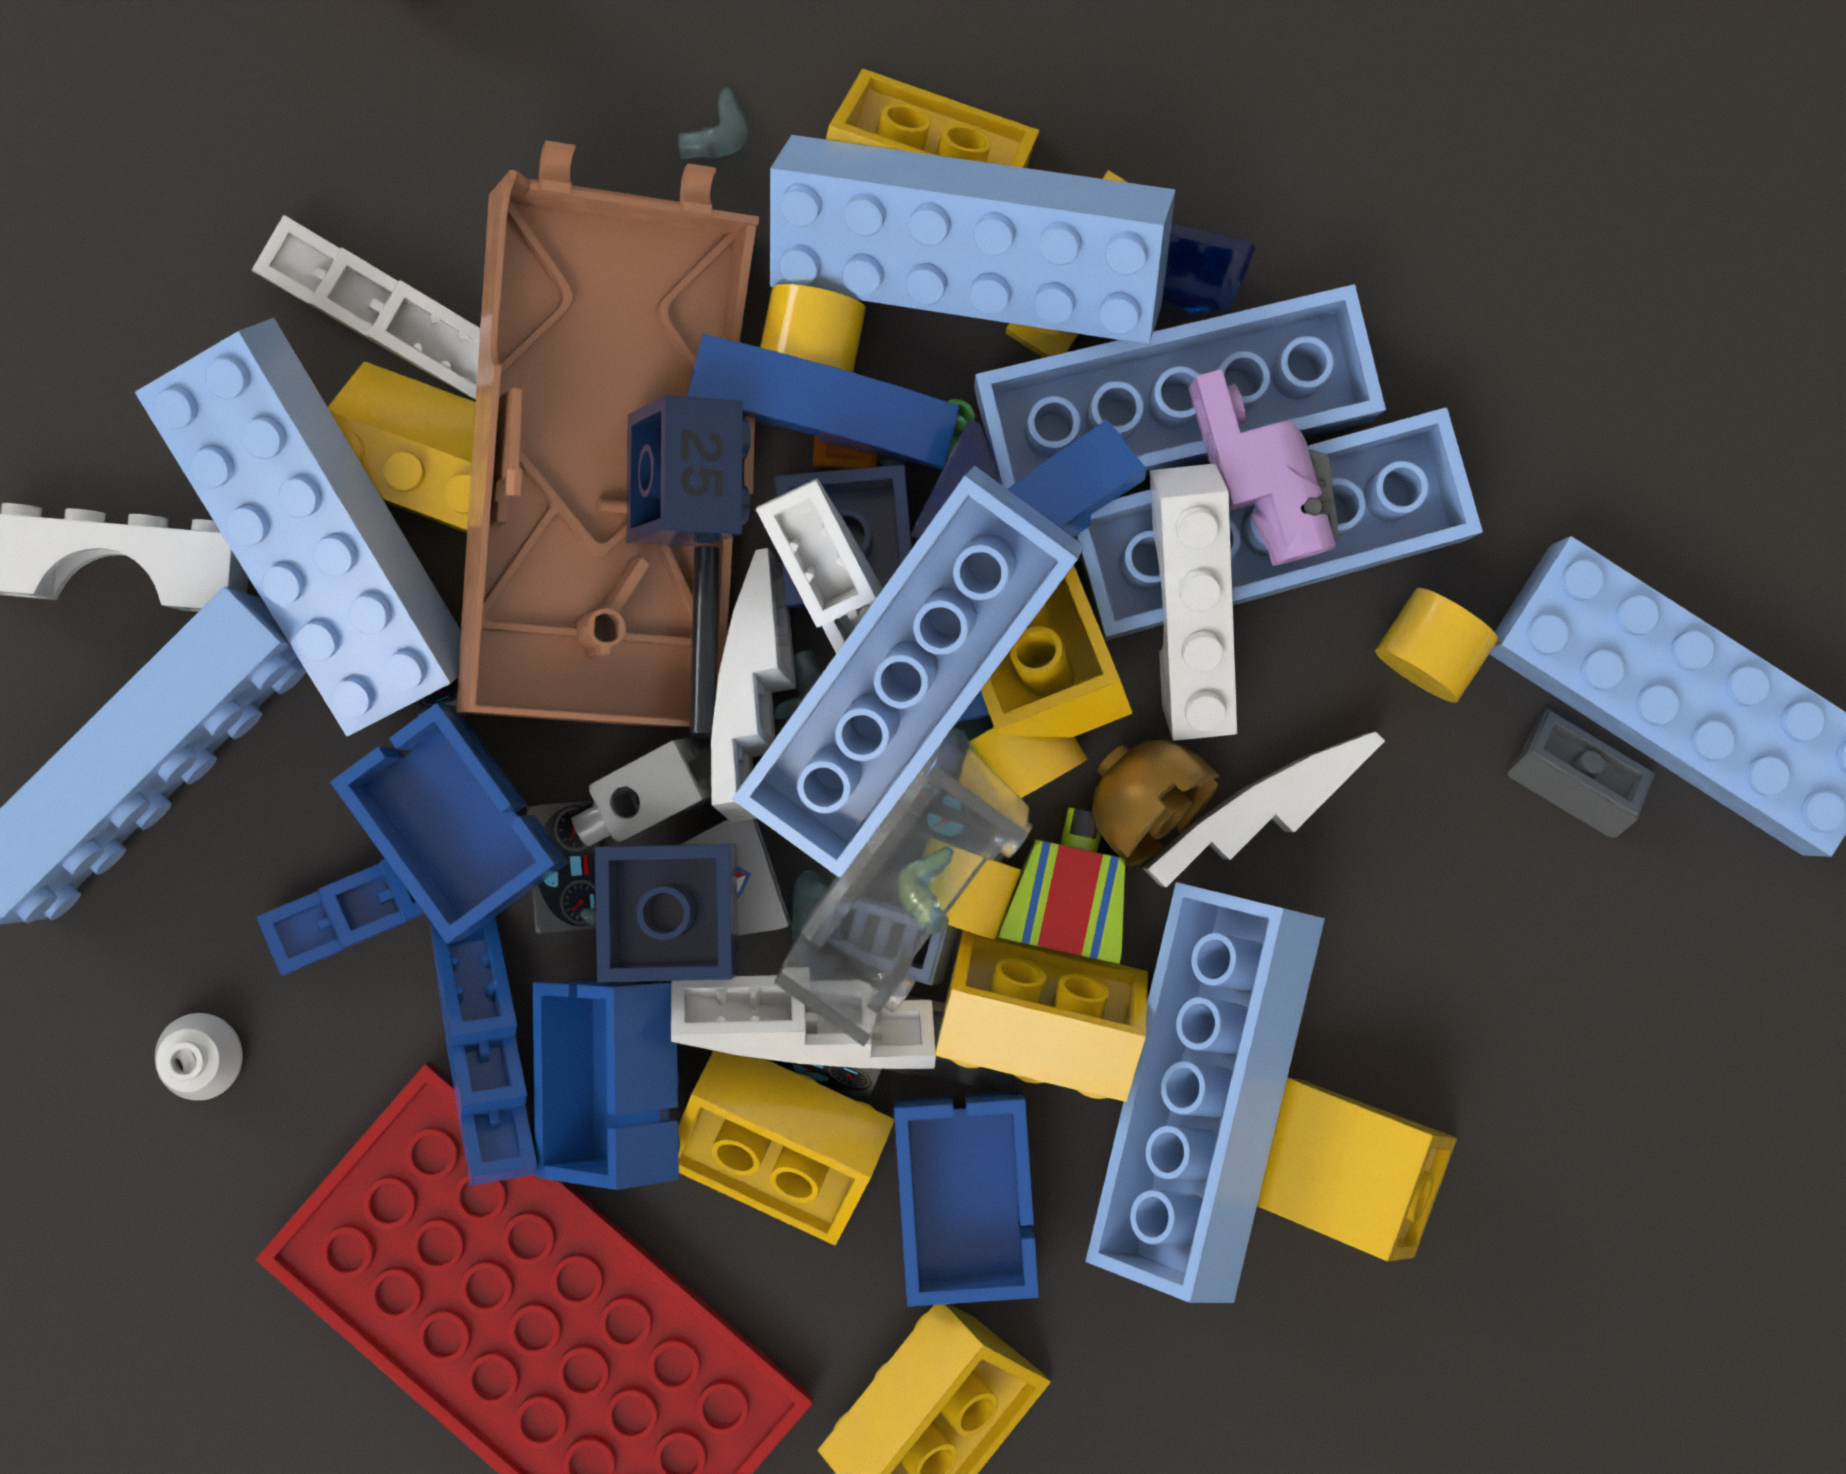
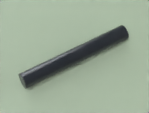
(704, 640)

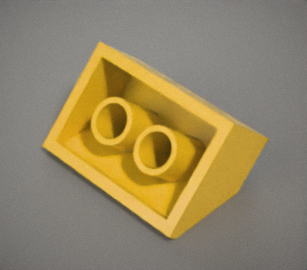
(911, 119)
(410, 442)
(1057, 673)
(1045, 1016)
(780, 1142)
(936, 1402)

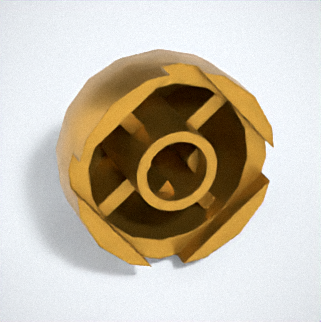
(1148, 795)

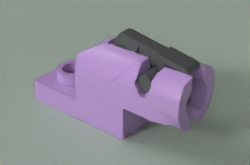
(1268, 470)

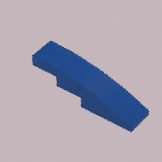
(826, 402)
(1081, 479)
(337, 917)
(484, 1055)

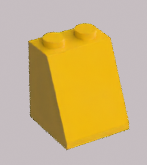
(1353, 1171)

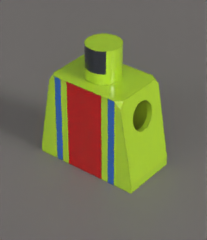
(1070, 894)

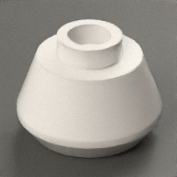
(198, 1056)

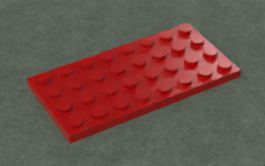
(524, 1311)

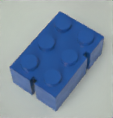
(449, 822)
(605, 1083)
(962, 1197)

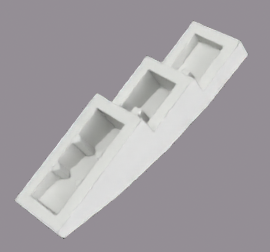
(372, 304)
(821, 559)
(753, 666)
(1284, 796)
(765, 1022)

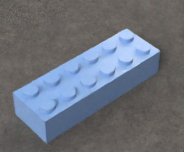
(970, 237)
(1288, 359)
(1394, 496)
(306, 524)
(908, 671)
(1681, 694)
(139, 753)
(1205, 1094)

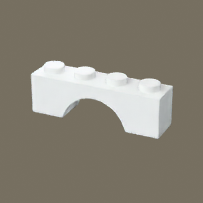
(44, 553)
(1196, 588)

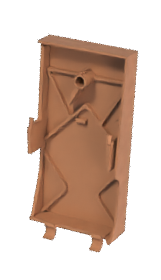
(582, 321)

